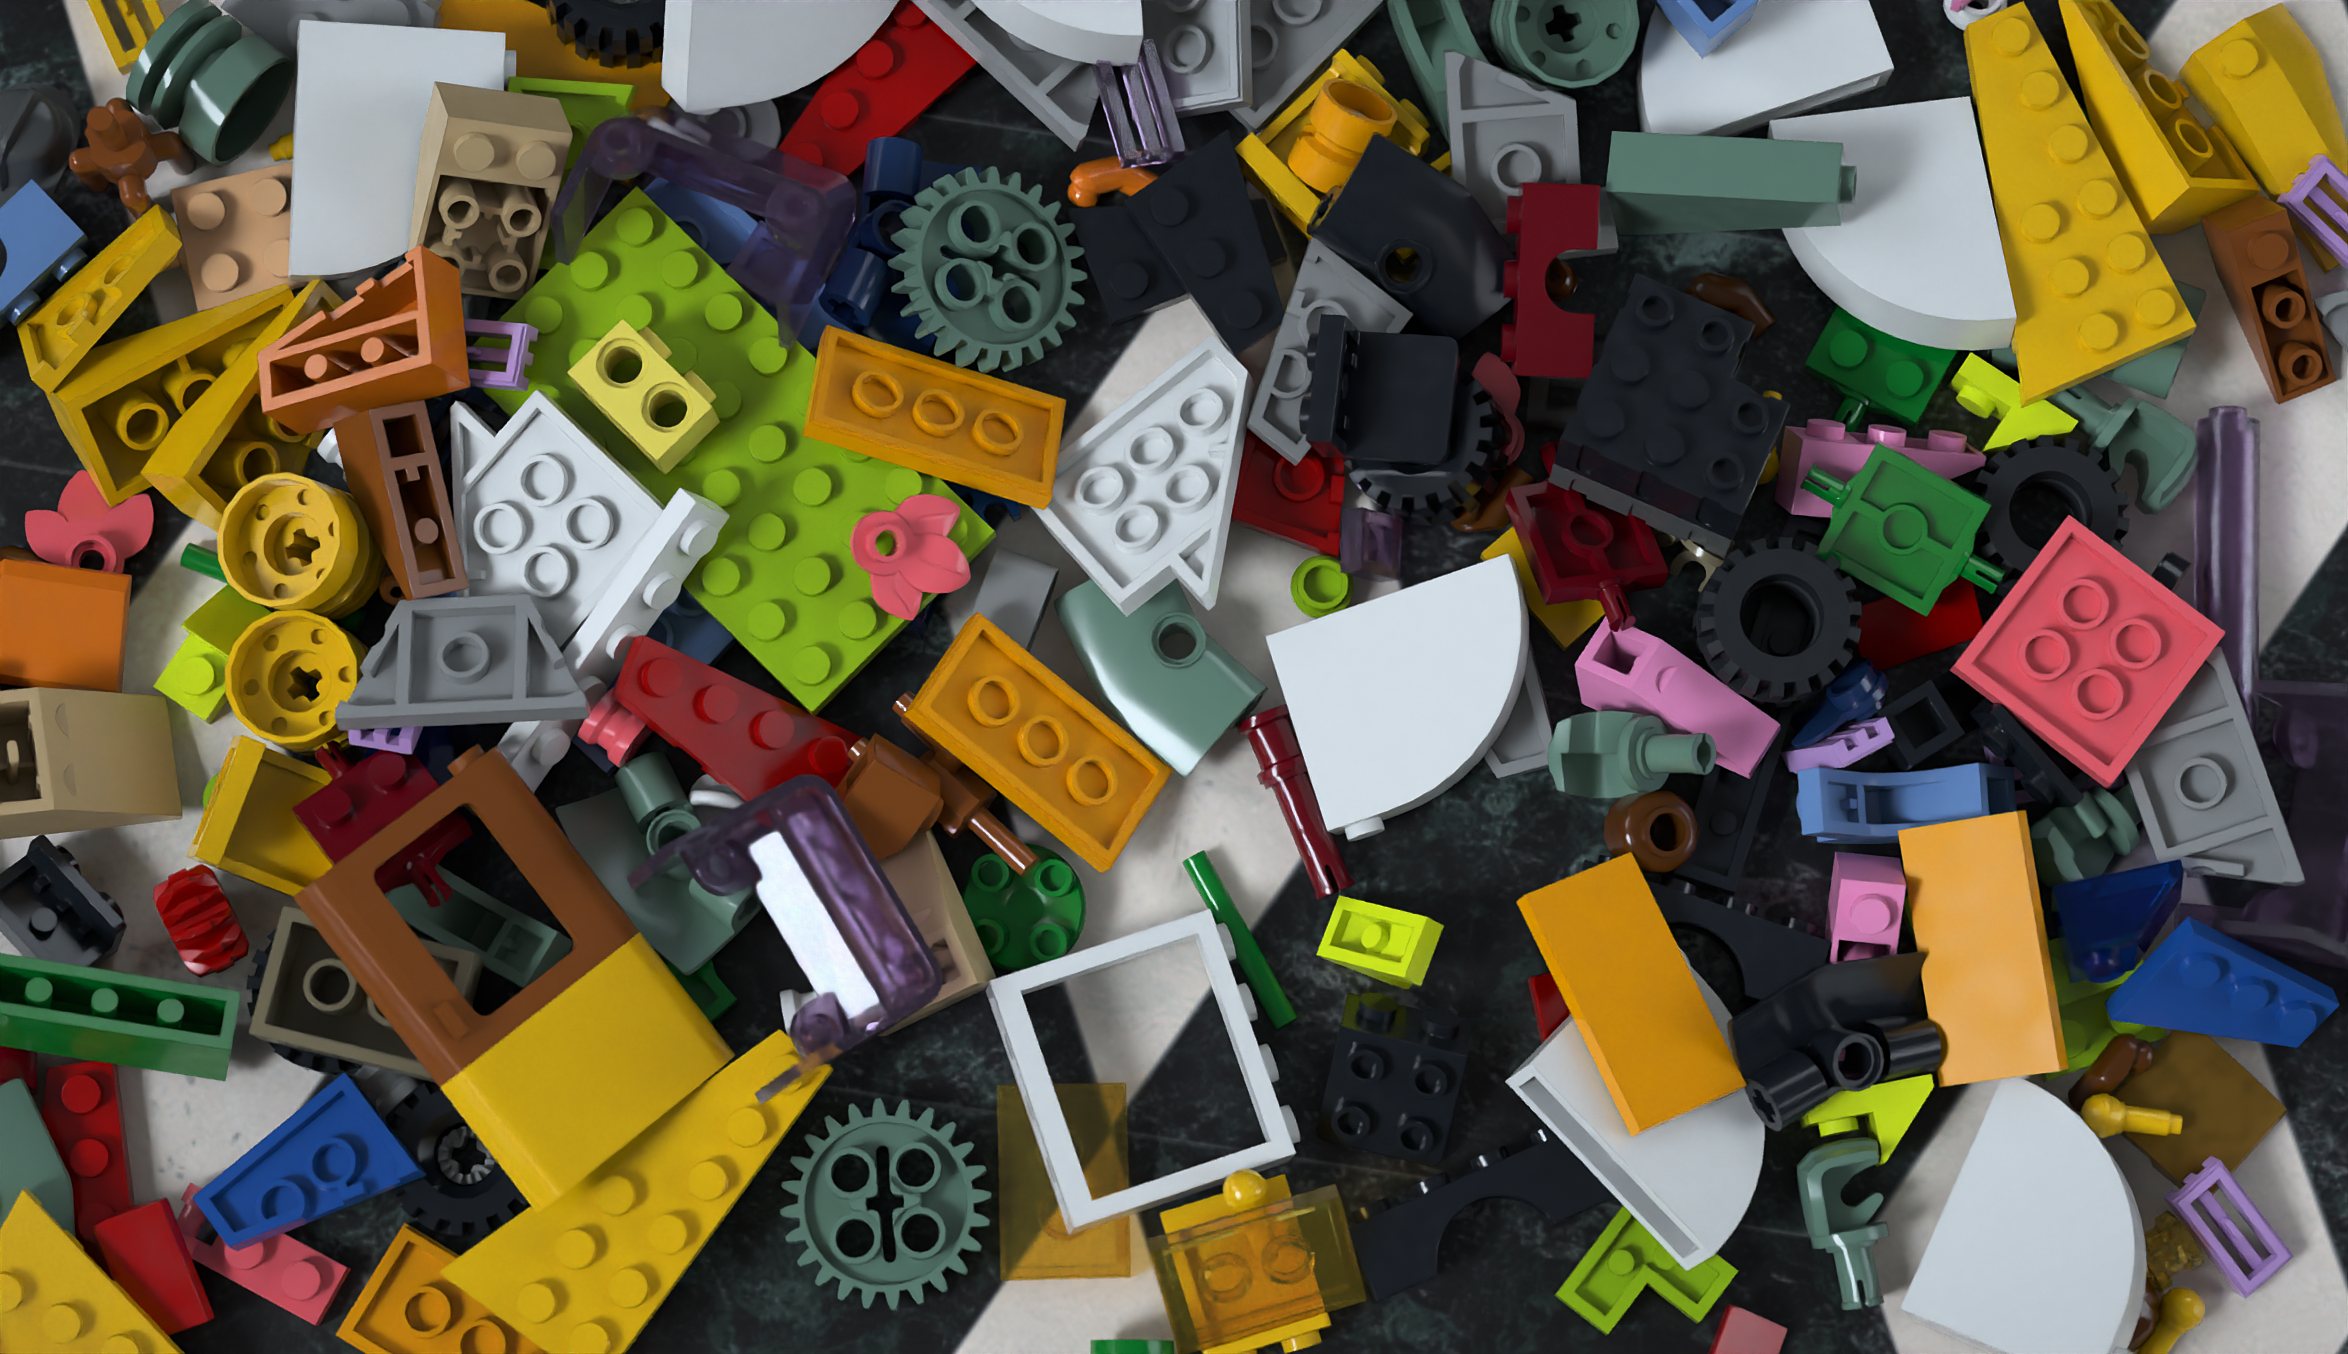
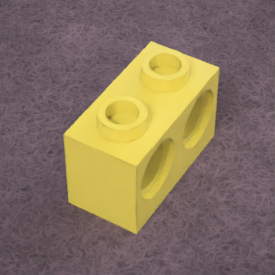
(635, 404)

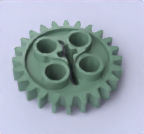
(998, 219)
(826, 1209)

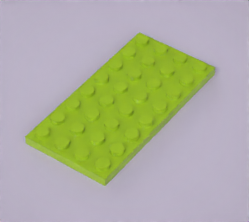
(784, 556)

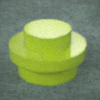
(1320, 587)

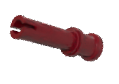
(1286, 772)

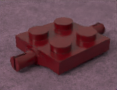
(1583, 547)
(368, 799)

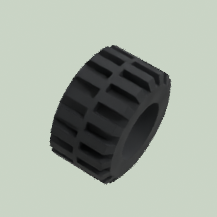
(2052, 468)
(1810, 581)

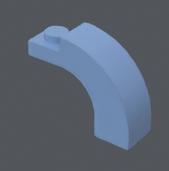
(1874, 806)

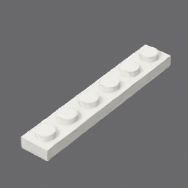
(626, 610)

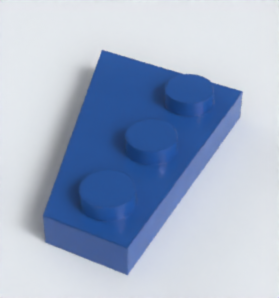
(2221, 989)
(309, 1167)

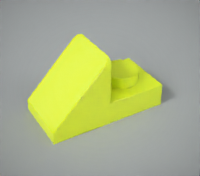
(1989, 391)
(198, 668)
(1380, 941)
(1886, 1109)

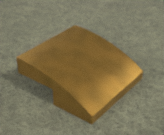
(2219, 1103)

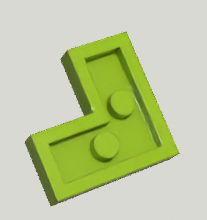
(1626, 1261)

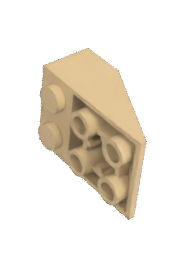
(489, 184)
(84, 761)
(939, 913)

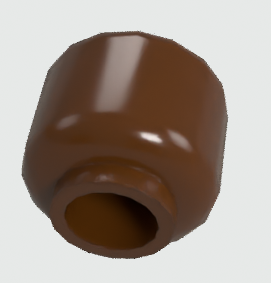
(1654, 827)

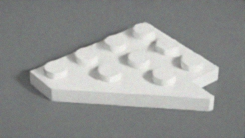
(1157, 482)
(543, 511)

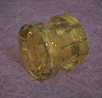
(2169, 1251)

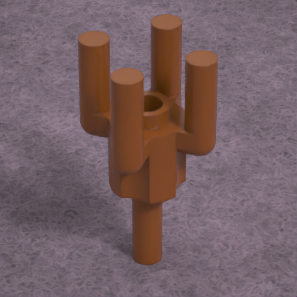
(126, 154)
(964, 797)

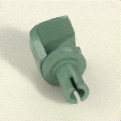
(2138, 435)
(1622, 754)
(2082, 839)
(1843, 1226)

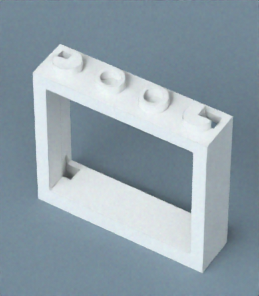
(1042, 1103)

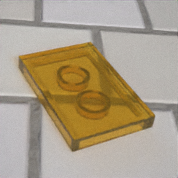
(1031, 1223)
(1257, 1269)

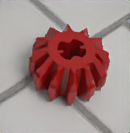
(200, 920)

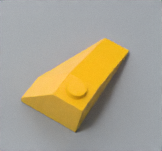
(2274, 106)
(2149, 136)
(136, 388)
(226, 436)

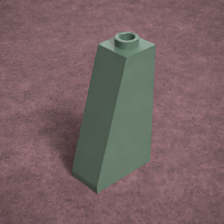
(1724, 183)

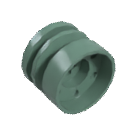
(1585, 53)
(209, 81)

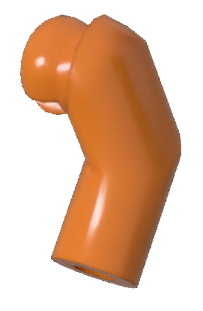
(1105, 176)

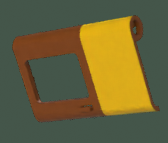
(570, 1058)

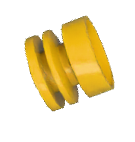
(299, 547)
(270, 672)

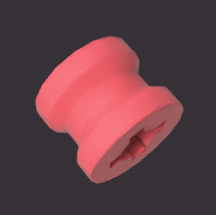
(614, 730)

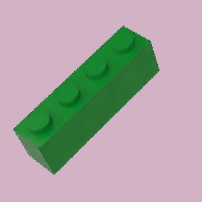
(116, 1017)

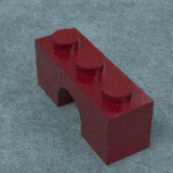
(1542, 336)

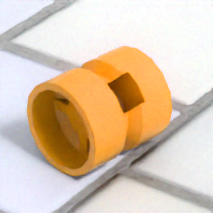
(1338, 132)

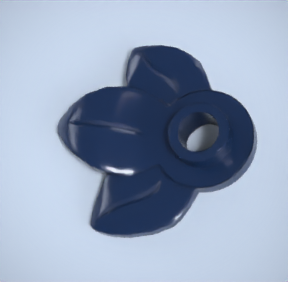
(1852, 695)

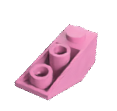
(1846, 452)
(1652, 678)
(1864, 908)

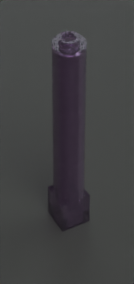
(2230, 545)

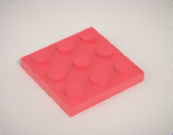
(2088, 651)

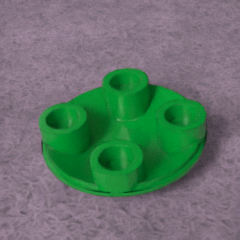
(1027, 916)

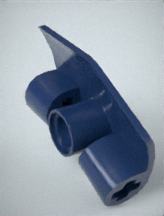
(862, 281)

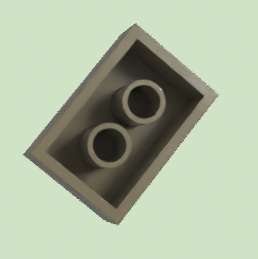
(321, 1008)

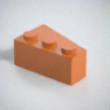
(375, 351)

